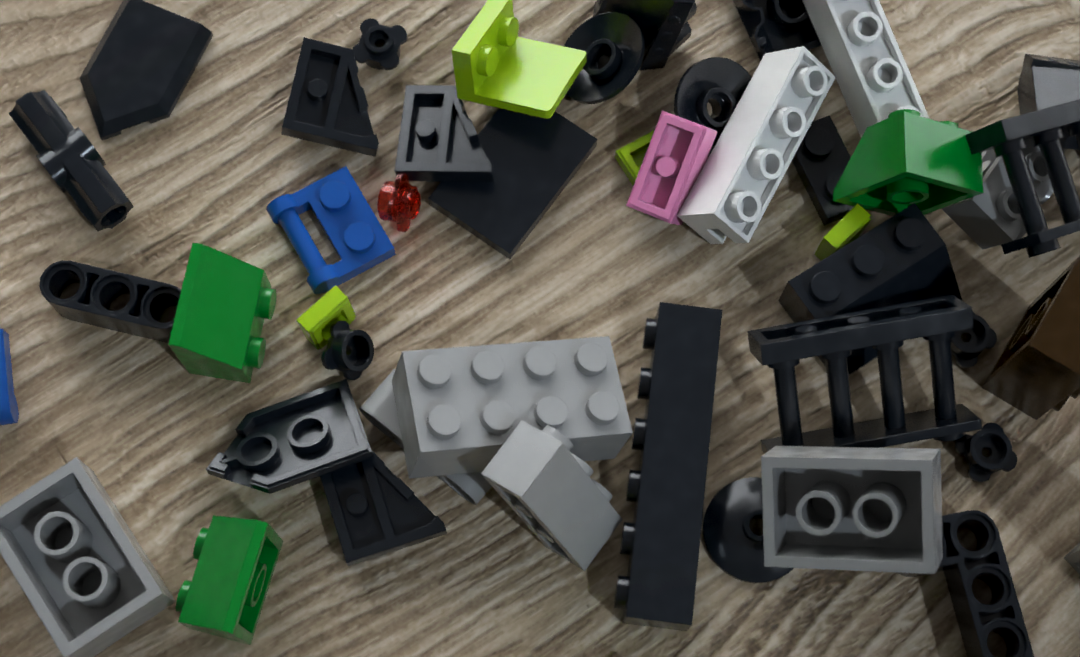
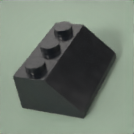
(884, 267)

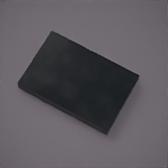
(531, 168)

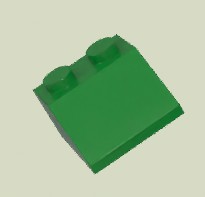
(909, 163)
(221, 315)
(230, 578)

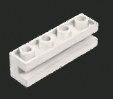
(864, 59)
(756, 146)

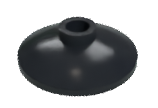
(613, 56)
(711, 81)
(728, 532)

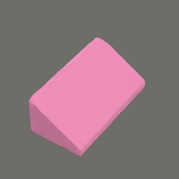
(670, 167)

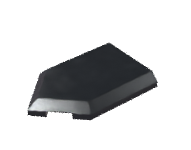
(141, 66)
(295, 441)

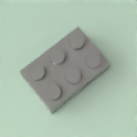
(852, 508)
(79, 561)

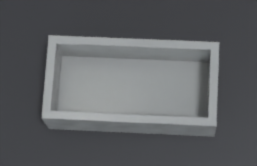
(468, 400)

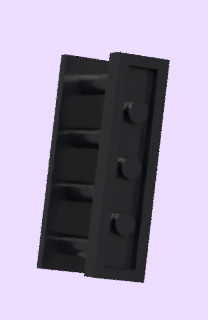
(1008, 141)
(884, 331)

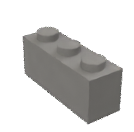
(553, 493)

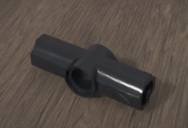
(71, 160)

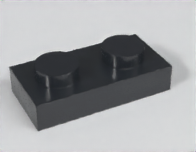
(820, 165)

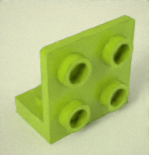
(511, 70)

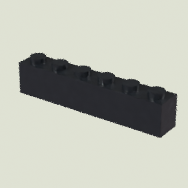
(671, 468)

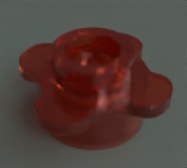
(399, 202)

